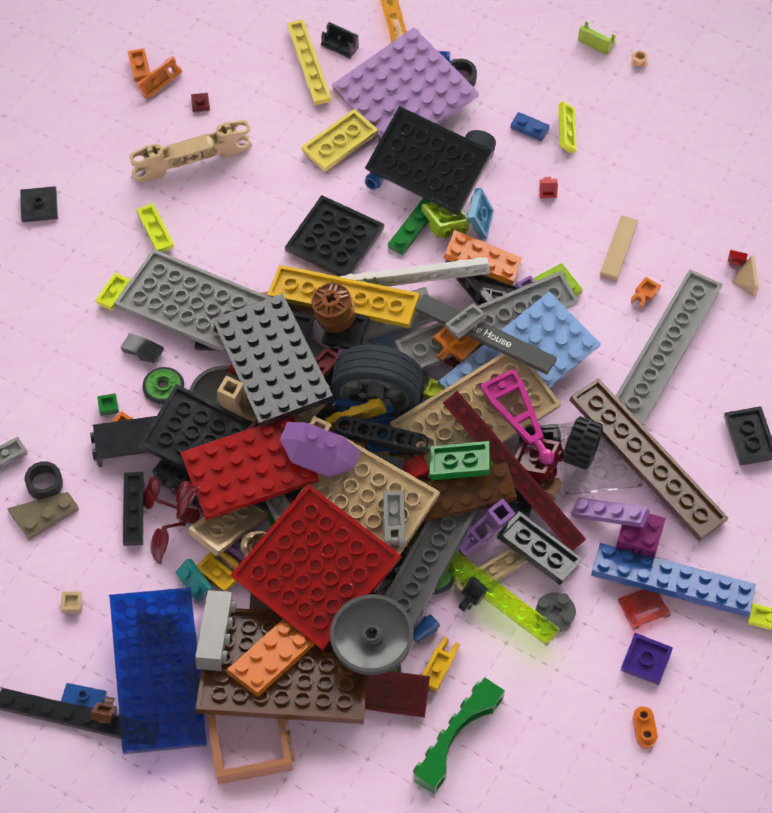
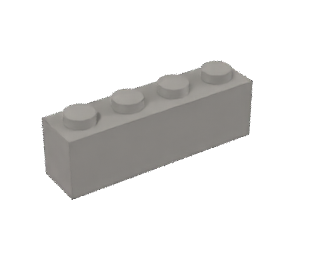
(214, 630)

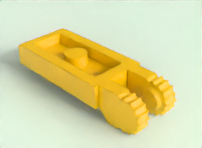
(440, 664)

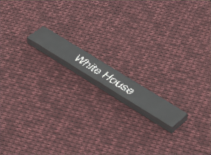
(490, 336)

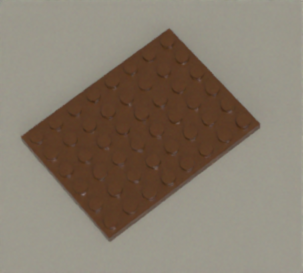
(310, 690)

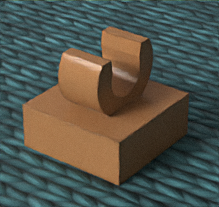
(551, 487)

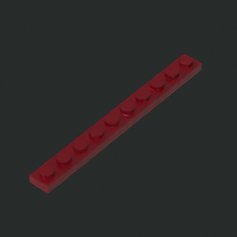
(520, 476)

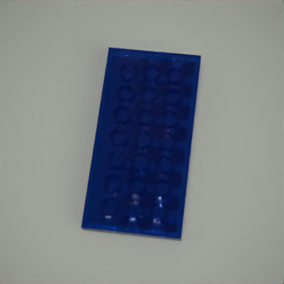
(156, 670)

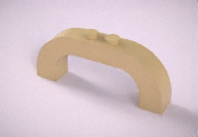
(232, 397)

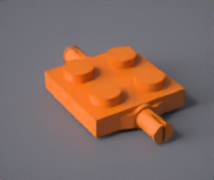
(451, 346)

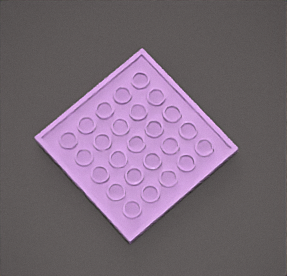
(408, 76)

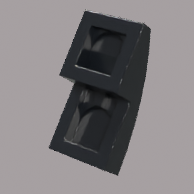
(142, 347)

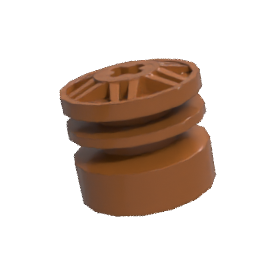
(333, 307)

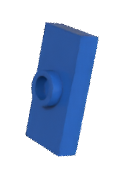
(83, 695)

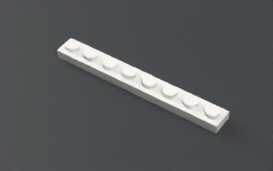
(426, 273)

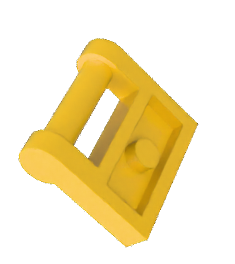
(216, 572)

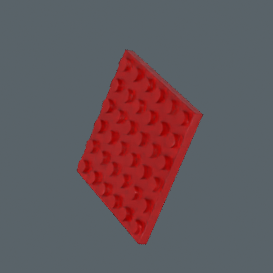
(314, 565)

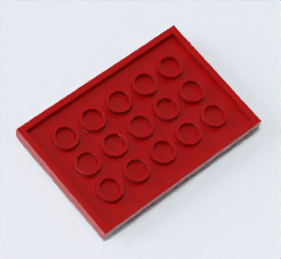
(244, 470)

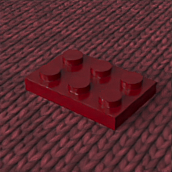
(398, 693)

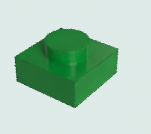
(108, 404)

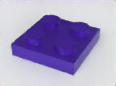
(646, 658)

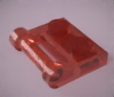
(640, 602)

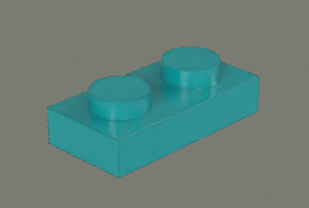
(192, 577)

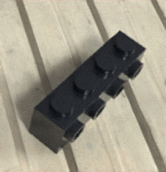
(172, 477)

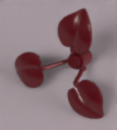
(184, 513)

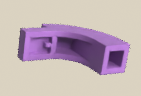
(486, 527)

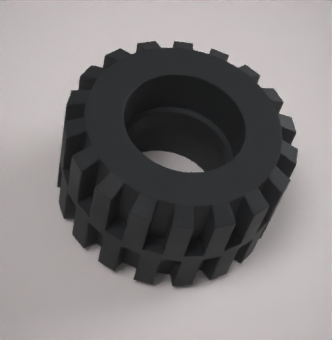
(582, 442)

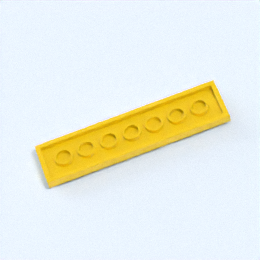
(369, 300)

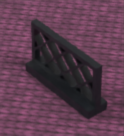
(477, 292)

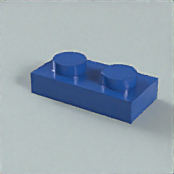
(530, 126)

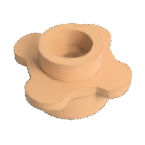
(639, 58)

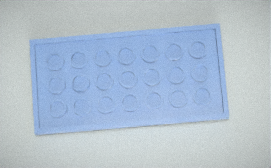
(545, 326)

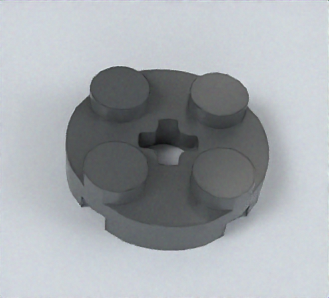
(560, 602)

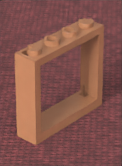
(253, 770)

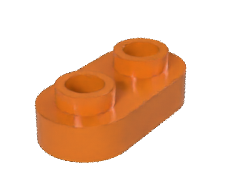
(643, 726)

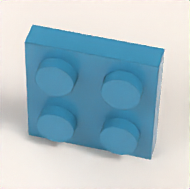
(480, 213)

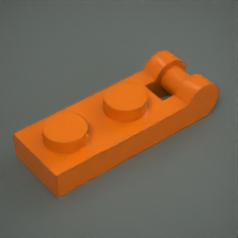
(159, 77)

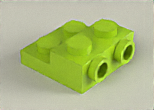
(444, 222)

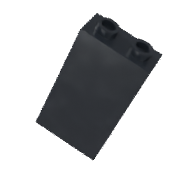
(119, 438)

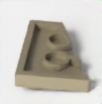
(42, 513)

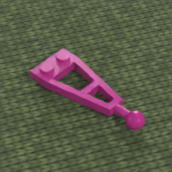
(504, 385)

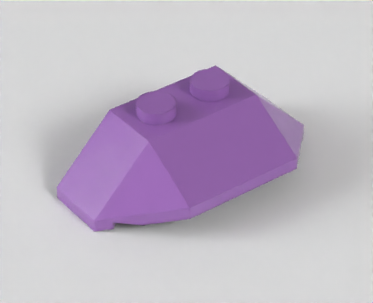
(318, 449)

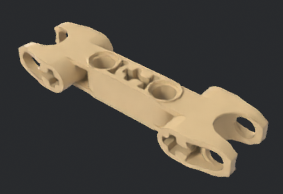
(159, 158)

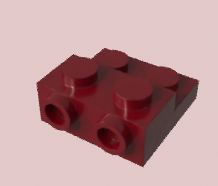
(529, 458)

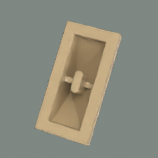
(747, 277)

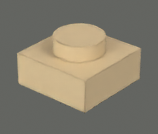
(71, 601)

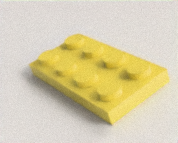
(339, 140)

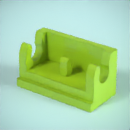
(595, 39)

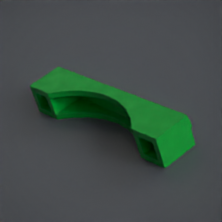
(483, 702)

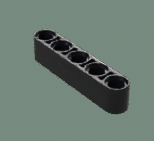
(389, 442)

